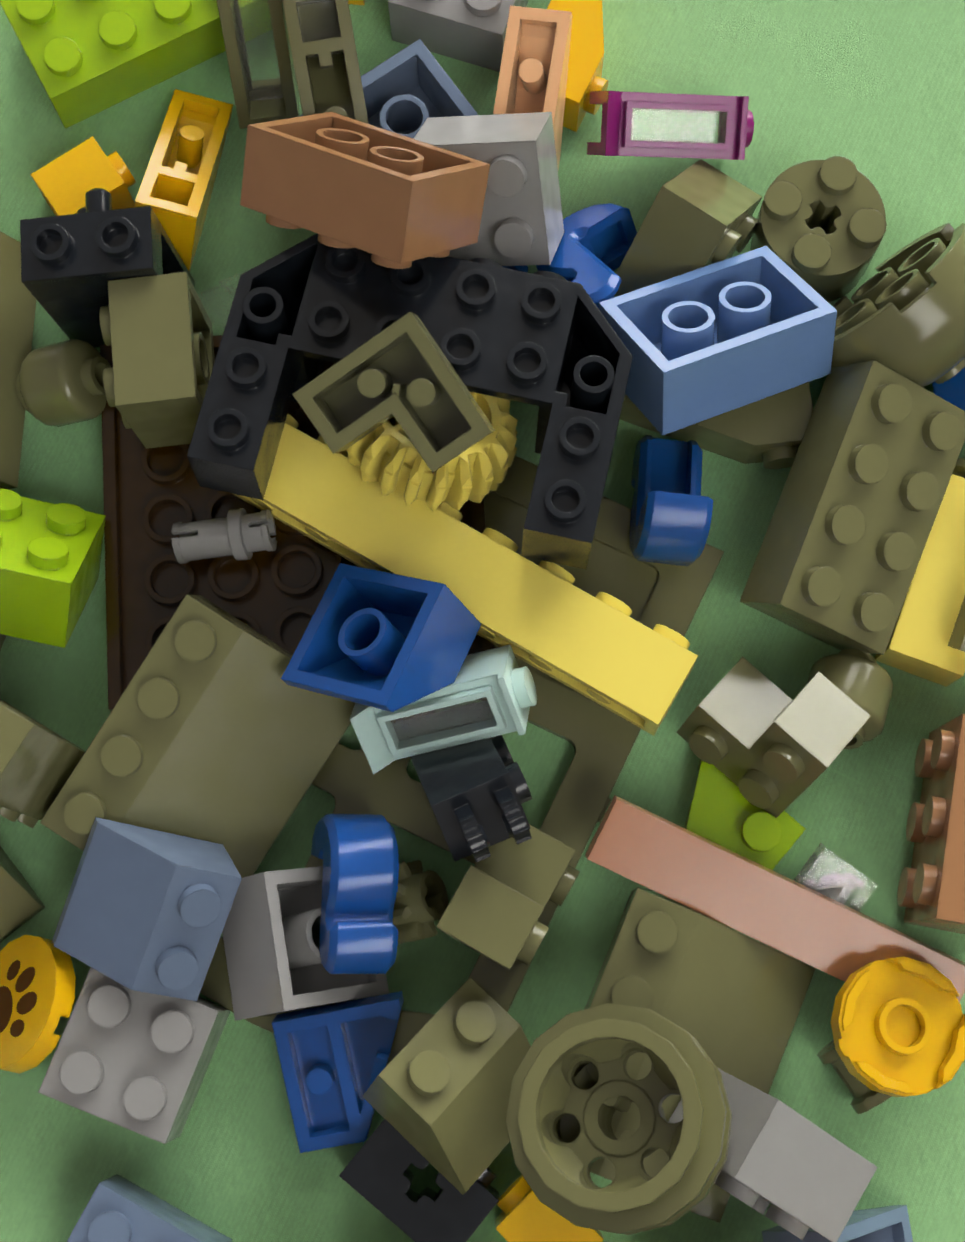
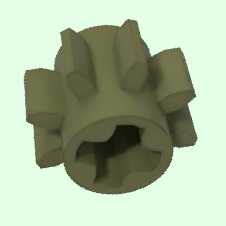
(418, 902)

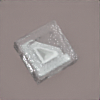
(836, 878)

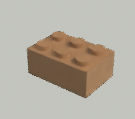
(363, 187)
(936, 881)

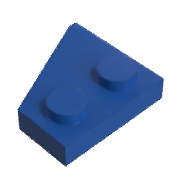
(330, 1062)

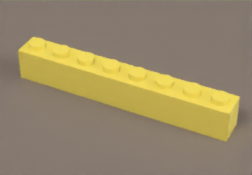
(521, 604)

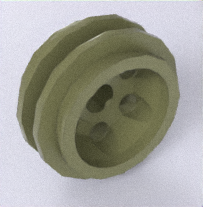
(546, 1091)

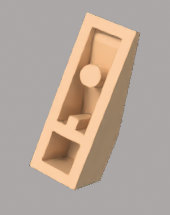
(535, 65)

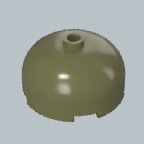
(910, 311)

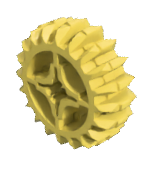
(394, 461)

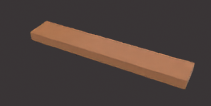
(752, 896)

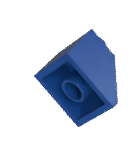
(382, 639)

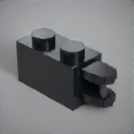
(475, 795)

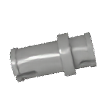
(231, 535)

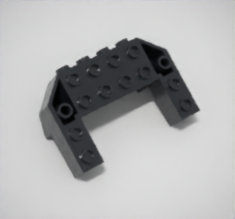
(498, 327)

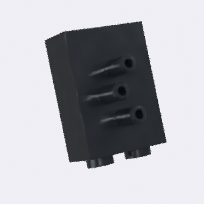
(75, 255)

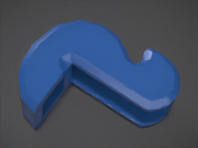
(593, 248)
(667, 510)
(357, 892)

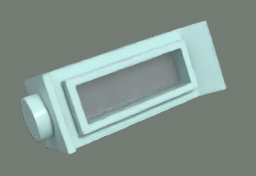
(483, 702)

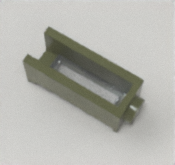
(259, 60)

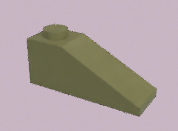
(325, 57)
(753, 433)

